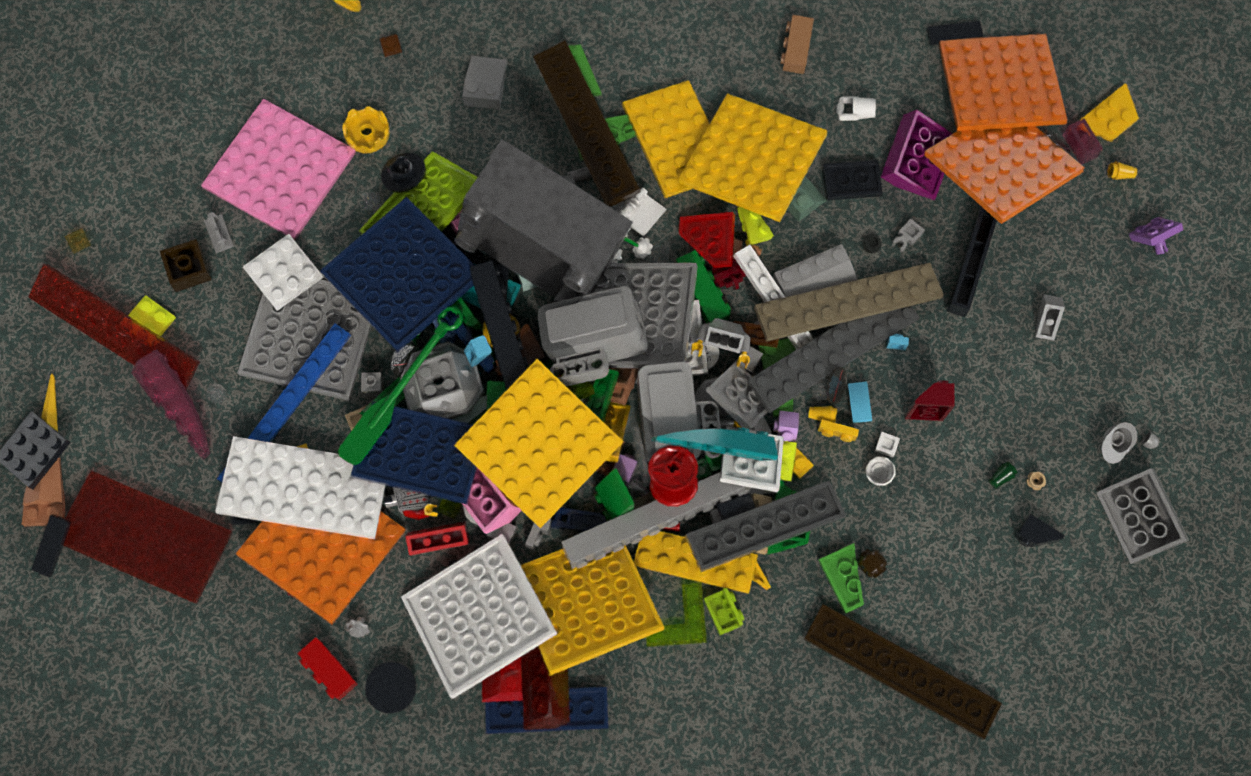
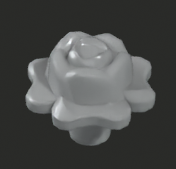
(357, 627)

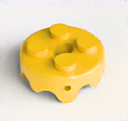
(363, 119)

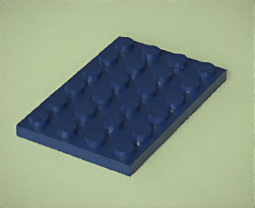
(420, 457)

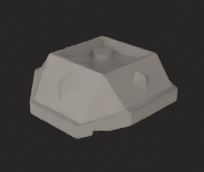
(456, 394)

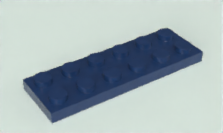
(586, 708)

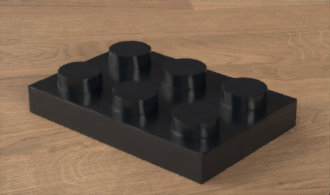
(852, 180)

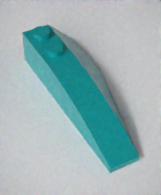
(724, 441)

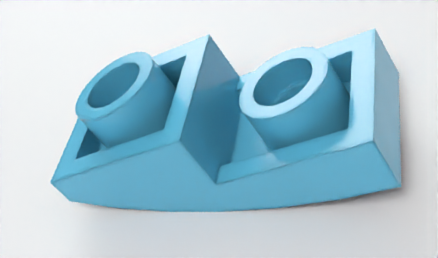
(860, 402)

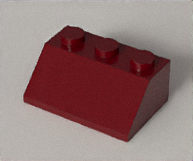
(933, 403)

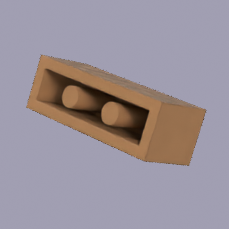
(797, 44)

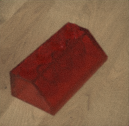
(543, 694)

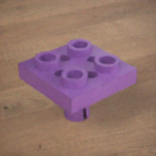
(1156, 233)

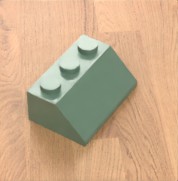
(805, 200)

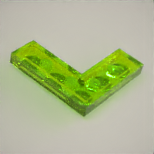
(694, 628)

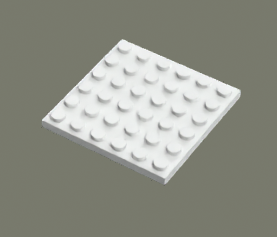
(478, 616)

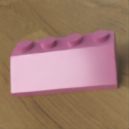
(489, 504)

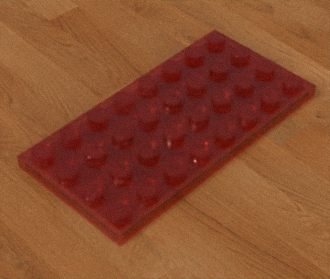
(145, 537)

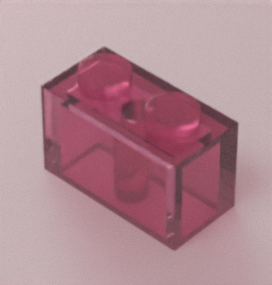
(1082, 141)

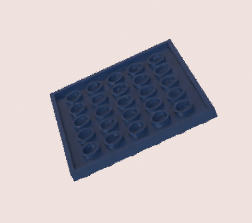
(400, 274)

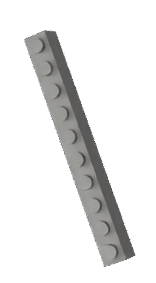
(646, 521)

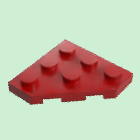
(710, 236)

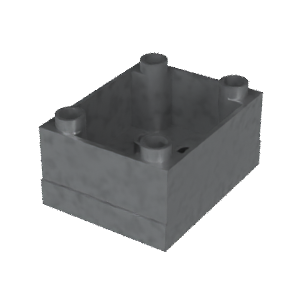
(539, 224)

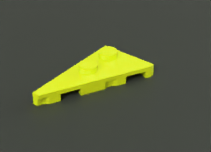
(754, 226)

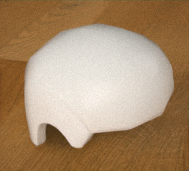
(880, 471)

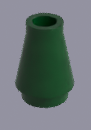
(1003, 474)

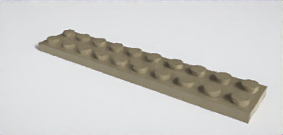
(848, 301)

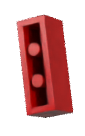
(437, 538)
(326, 669)

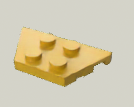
(1113, 115)

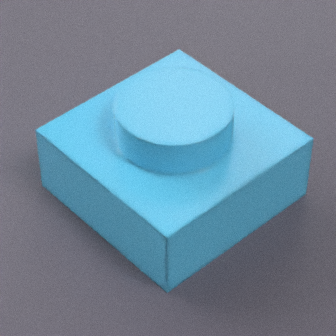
(898, 342)

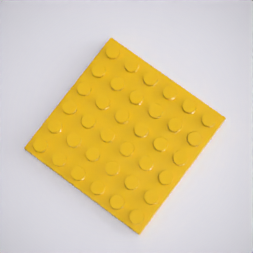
(753, 157)
(538, 443)
(591, 606)

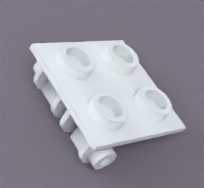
(642, 211)

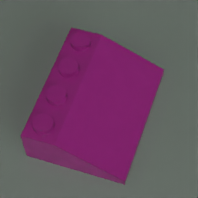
(906, 162)

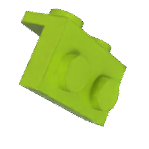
(723, 611)

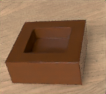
(390, 45)

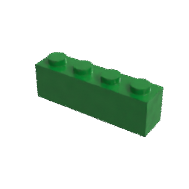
(706, 292)

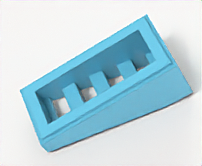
(477, 350)

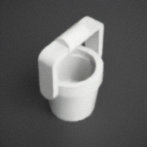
(862, 108)

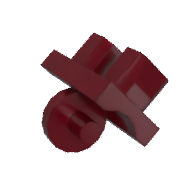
(729, 277)

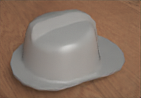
(1118, 442)

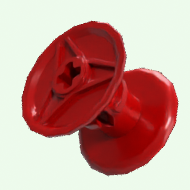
(673, 476)

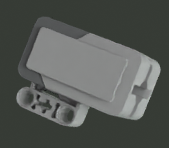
(590, 333)
(670, 405)

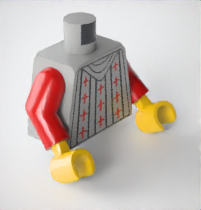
(411, 504)

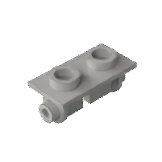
(218, 232)

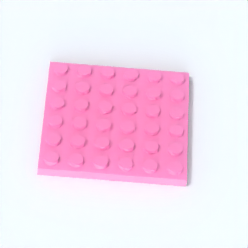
(278, 169)

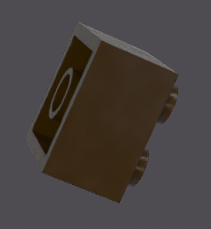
(185, 265)

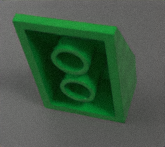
(613, 496)

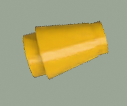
(1121, 171)
(823, 412)

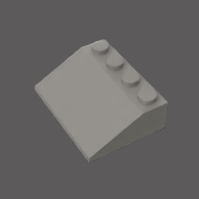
(816, 272)
(1142, 516)

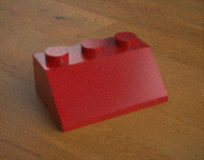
(504, 684)

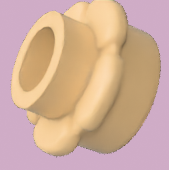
(1041, 480)

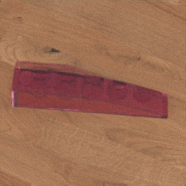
(166, 390)

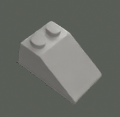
(484, 82)

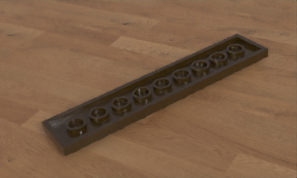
(586, 124)
(903, 671)

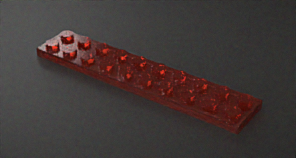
(105, 322)

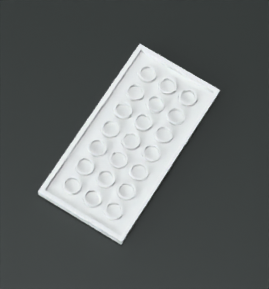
(298, 489)

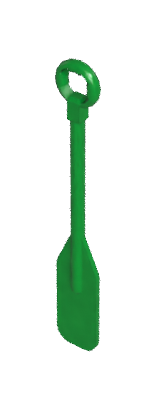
(380, 414)

